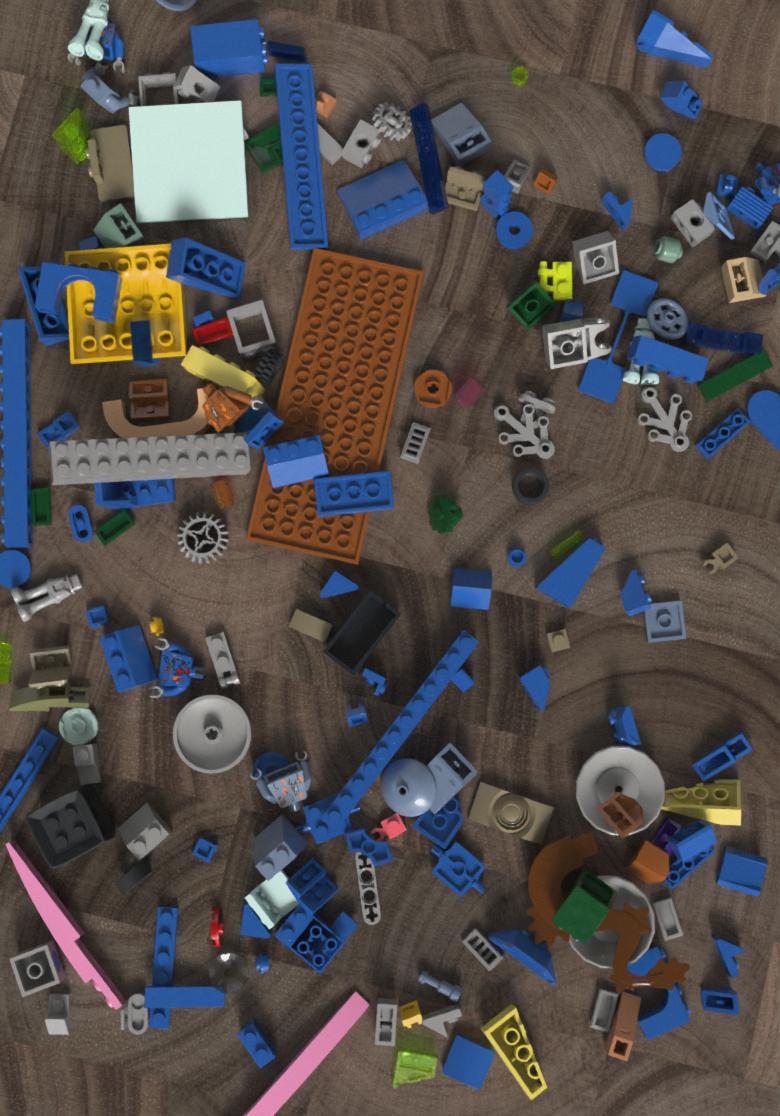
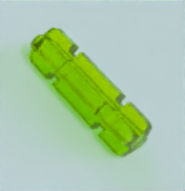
(566, 544)

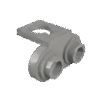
(540, 406)
(135, 1014)

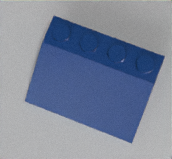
(382, 199)

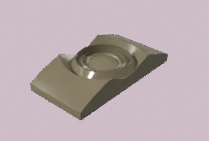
(510, 813)

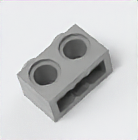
(386, 1022)

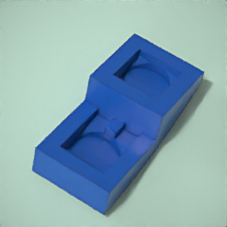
(59, 430)

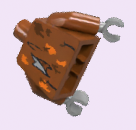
(226, 406)

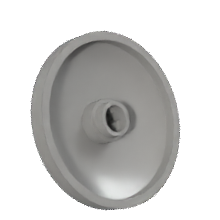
(212, 734)

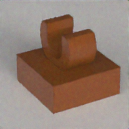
(545, 181)

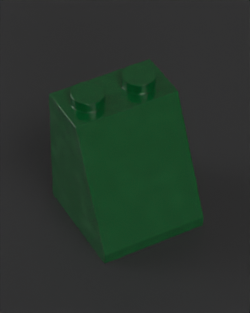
(584, 907)

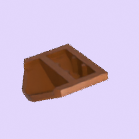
(622, 813)
(649, 863)

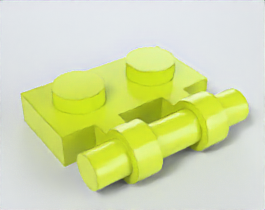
(561, 280)

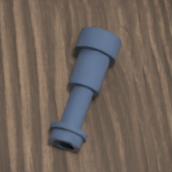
(444, 987)

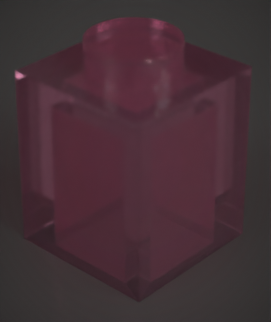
(469, 394)

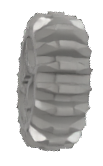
(205, 530)

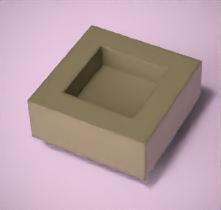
(558, 640)

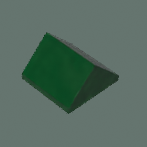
(531, 305)

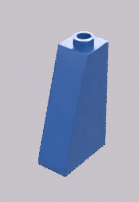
(571, 575)

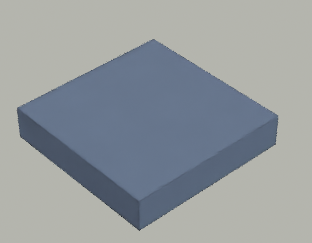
(664, 622)

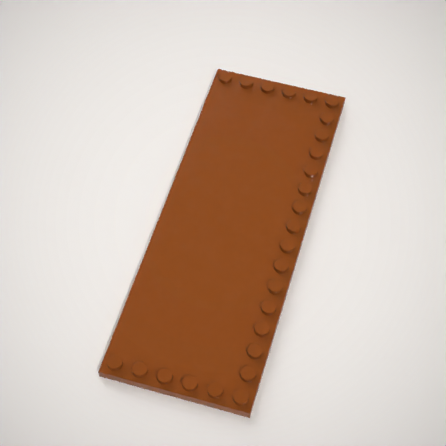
(340, 387)

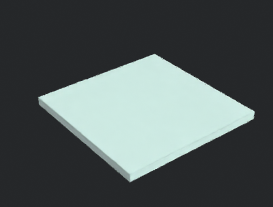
(188, 161)

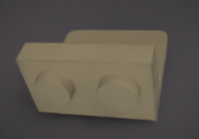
(464, 188)
(50, 666)

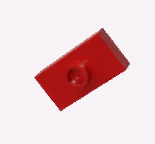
(212, 332)

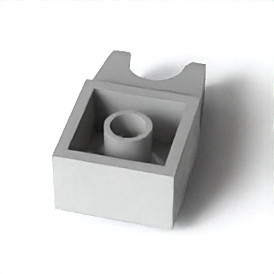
(574, 341)

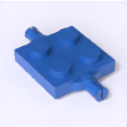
(318, 828)
(458, 869)

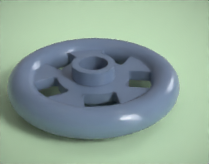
(667, 319)

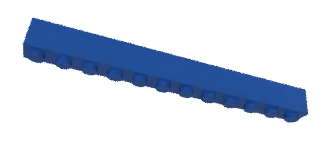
(16, 434)
(399, 730)

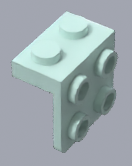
(272, 899)

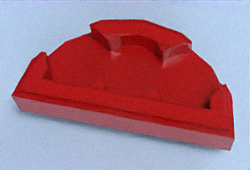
(216, 927)

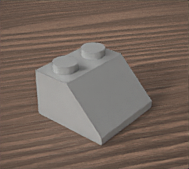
(596, 257)
(144, 831)

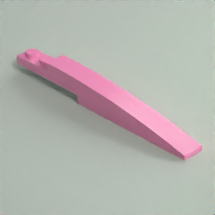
(63, 927)
(309, 1057)

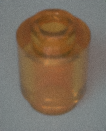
(223, 494)

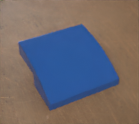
(311, 886)
(468, 1062)

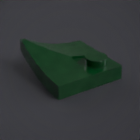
(266, 149)

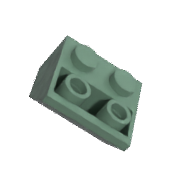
(118, 229)

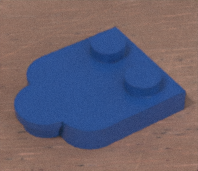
(442, 825)

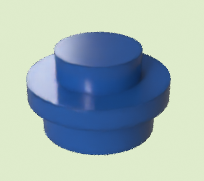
(516, 557)
(262, 963)

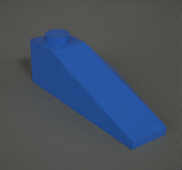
(664, 41)

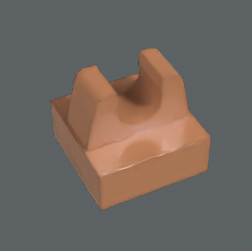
(324, 103)

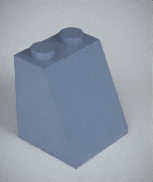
(277, 847)

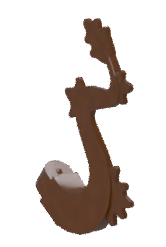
(546, 895)

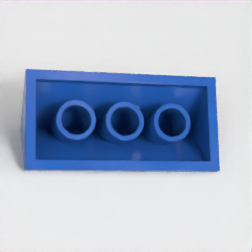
(50, 327)

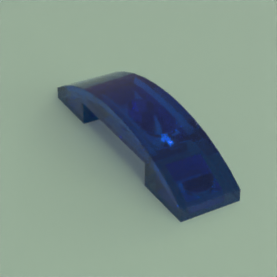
(724, 340)

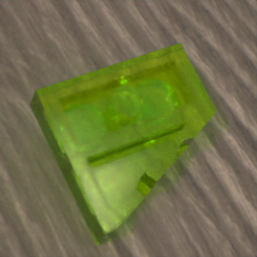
(413, 1066)

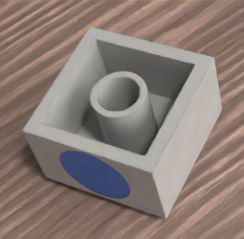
(37, 968)

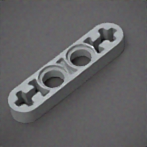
(368, 885)

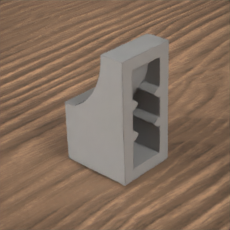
(87, 763)

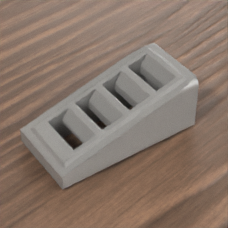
(410, 457)
(499, 956)

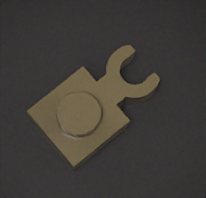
(721, 557)

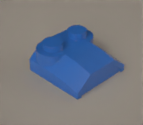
(624, 726)

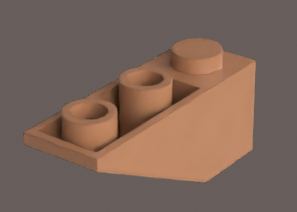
(623, 1026)

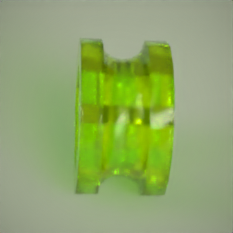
(519, 70)

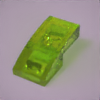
(5, 663)

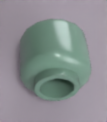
(667, 249)

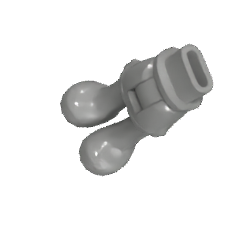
(56, 588)

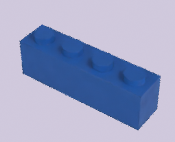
(667, 359)

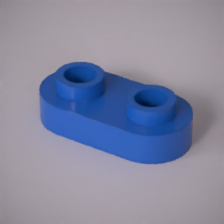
(81, 524)

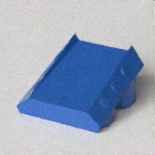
(742, 871)

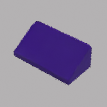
(666, 830)

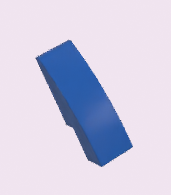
(723, 755)

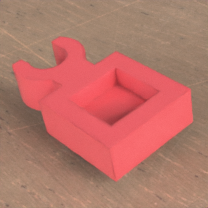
(391, 826)

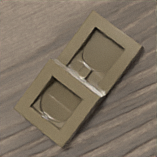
(311, 626)

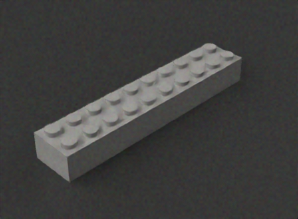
(148, 458)

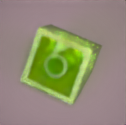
(73, 136)

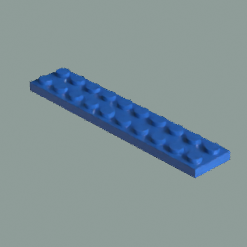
(301, 156)

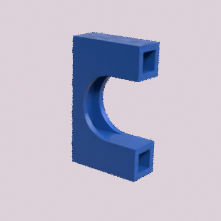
(57, 277)
(671, 1010)

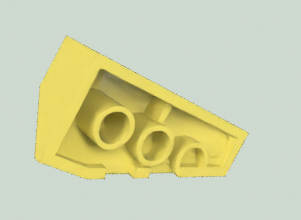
(710, 802)

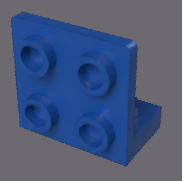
(259, 424)

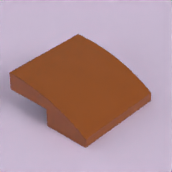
(149, 400)

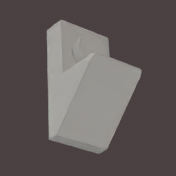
(516, 174)
(59, 1014)
(436, 1019)

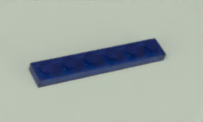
(428, 158)

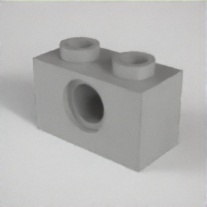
(206, 87)
(362, 133)
(693, 233)

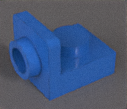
(372, 677)

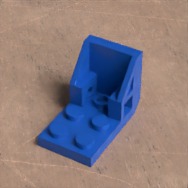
(134, 493)

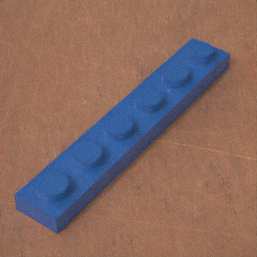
(164, 960)

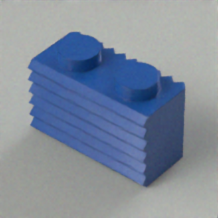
(750, 207)
(257, 1043)

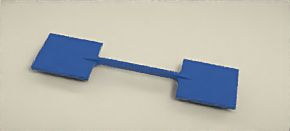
(603, 377)

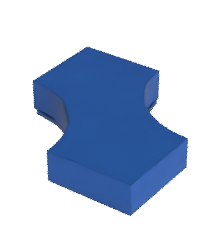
(770, 280)
(376, 851)

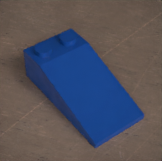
(205, 268)

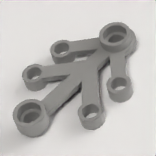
(666, 422)
(526, 433)

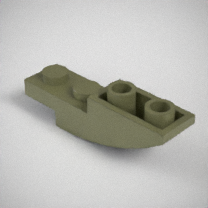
(49, 696)

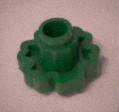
(444, 514)

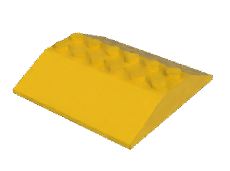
(143, 296)

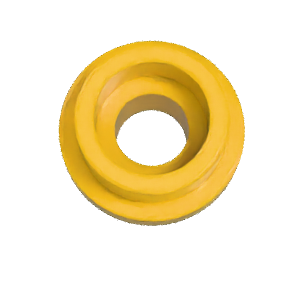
(156, 626)

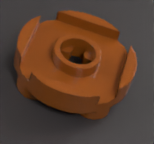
(426, 380)

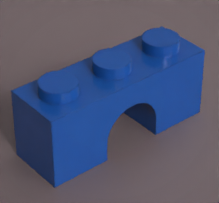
(497, 194)

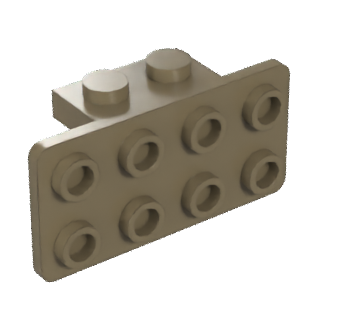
(111, 163)

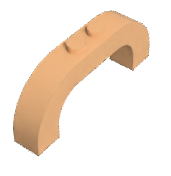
(117, 420)

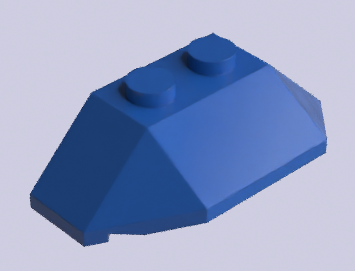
(522, 947)

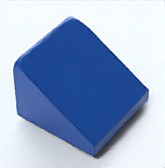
(462, 680)

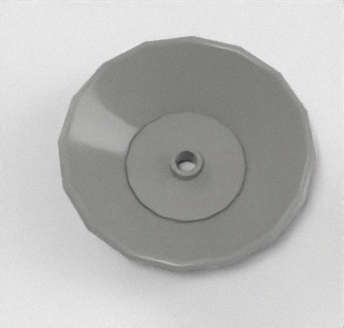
(625, 768)
(603, 944)

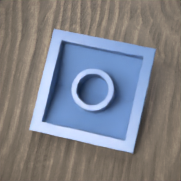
(718, 215)

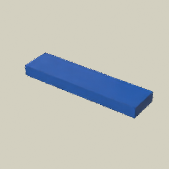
(183, 996)

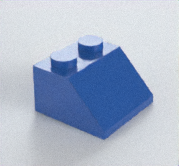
(692, 840)

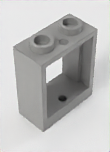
(147, 81)
(244, 312)

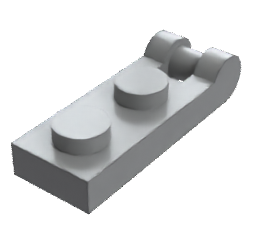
(222, 659)

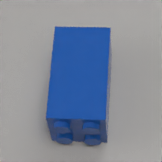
(229, 48)

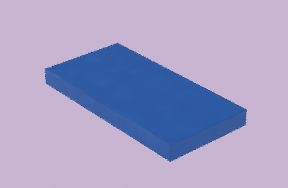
(353, 493)

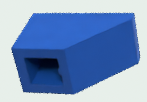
(681, 98)
(634, 596)

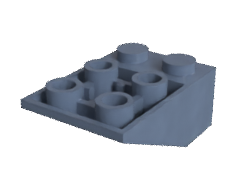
(461, 134)
(451, 775)

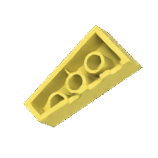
(222, 374)
(512, 1045)

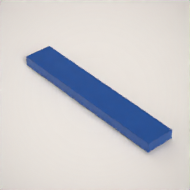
(26, 773)

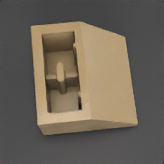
(742, 279)

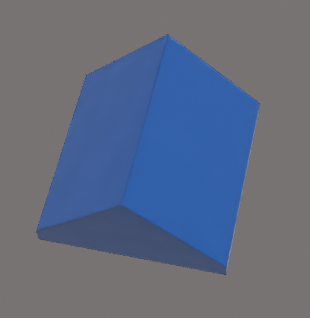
(471, 589)

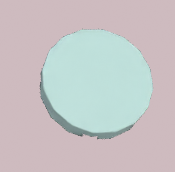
(78, 726)

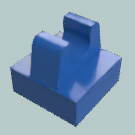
(727, 186)
(356, 716)

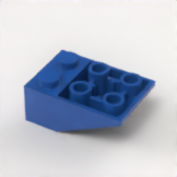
(310, 938)

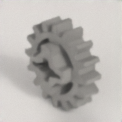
(391, 121)

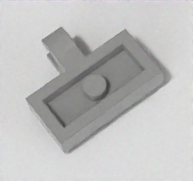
(768, 243)

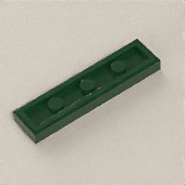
(735, 376)

